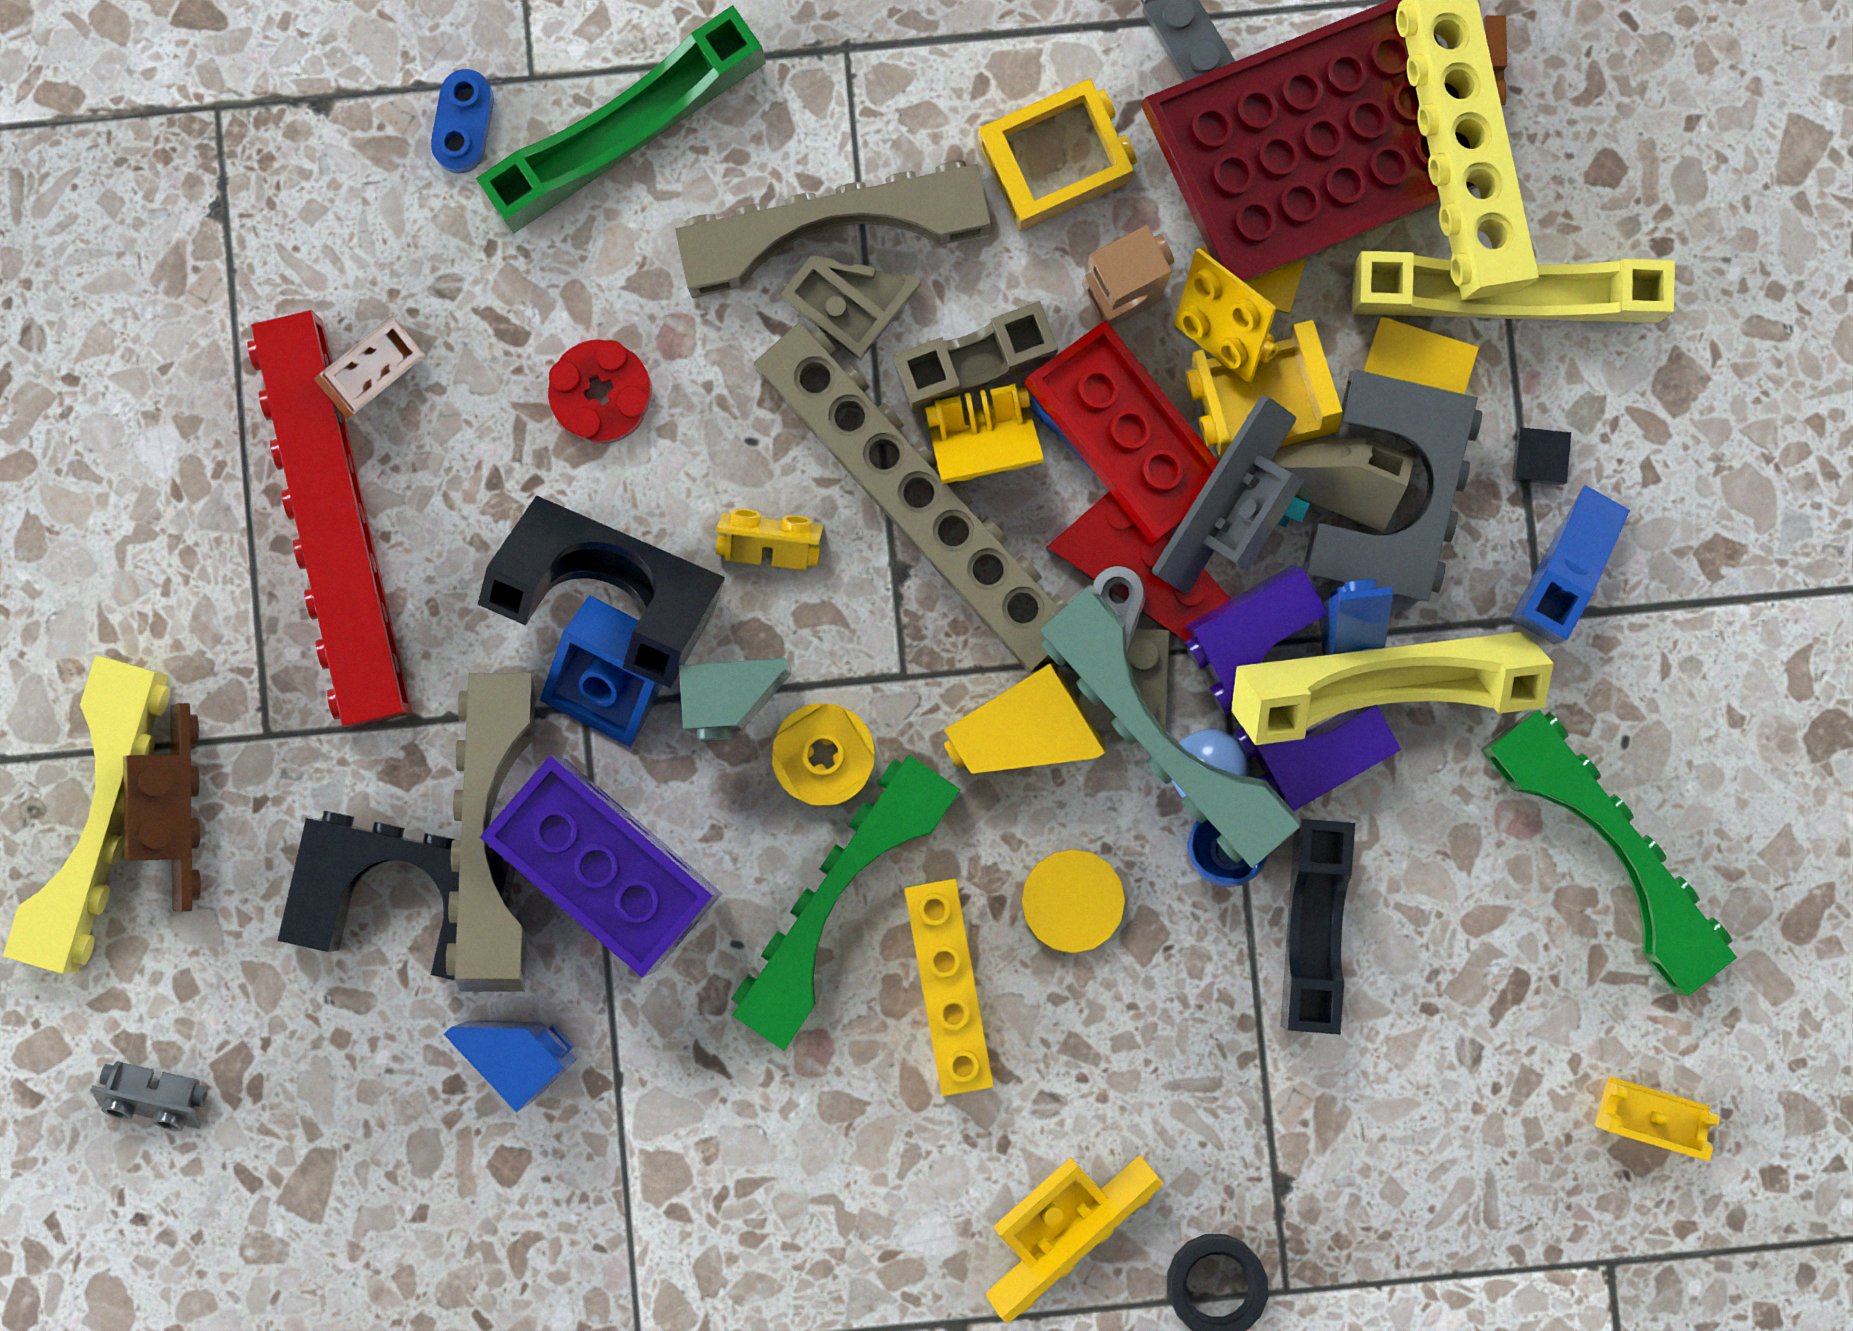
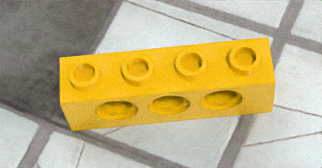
(948, 987)

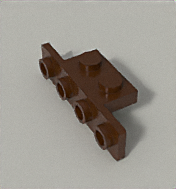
(159, 807)

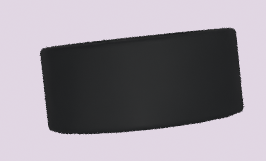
(1231, 1247)

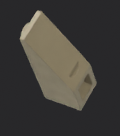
(1349, 476)

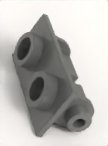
(129, 1094)

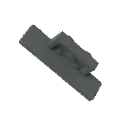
(1237, 502)

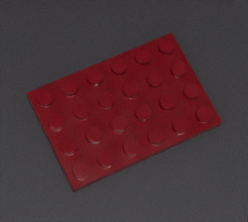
(1299, 144)

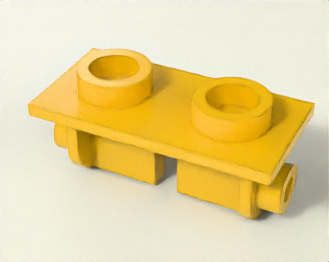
(750, 533)

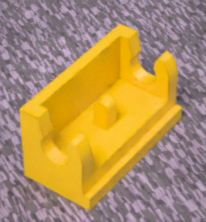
(1656, 1118)

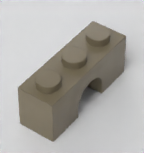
(990, 354)

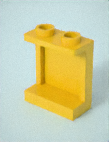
(1294, 379)

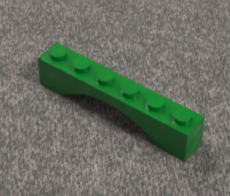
(565, 162)
(1674, 931)
(785, 989)

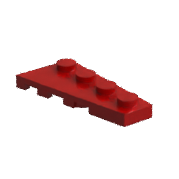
(1110, 538)

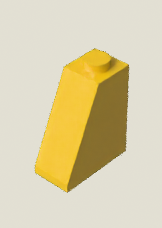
(1025, 727)

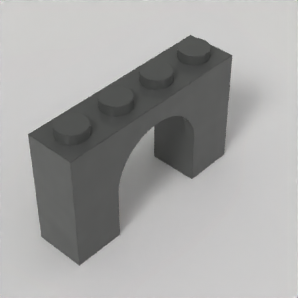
(1438, 429)

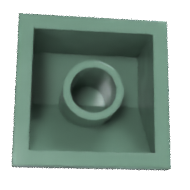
(727, 694)

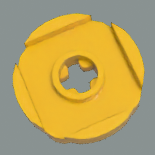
(794, 748)

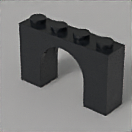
(562, 545)
(338, 855)

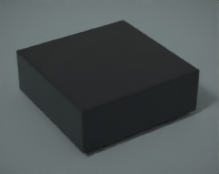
(1541, 456)

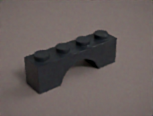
(1314, 928)

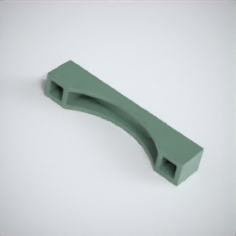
(1240, 807)

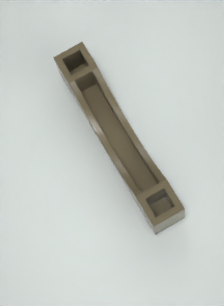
(728, 250)
(498, 729)

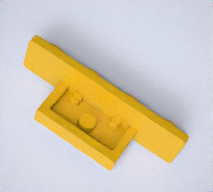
(1061, 1225)

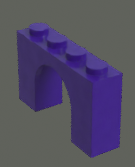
(1242, 635)

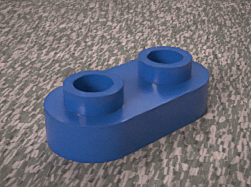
(464, 119)

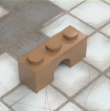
(1128, 275)

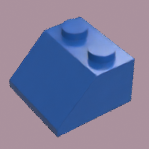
(589, 675)
(514, 1056)

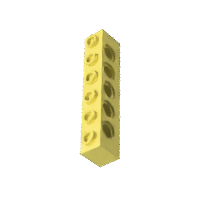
(1487, 163)

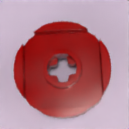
(627, 402)

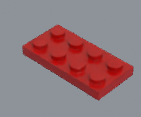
(1125, 429)

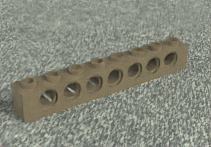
(784, 369)

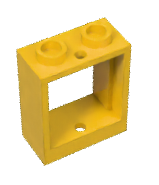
(1007, 172)

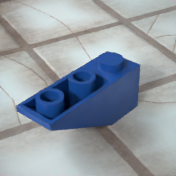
(1571, 567)
(1356, 618)

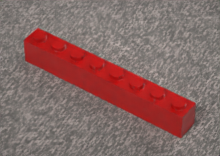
(330, 522)

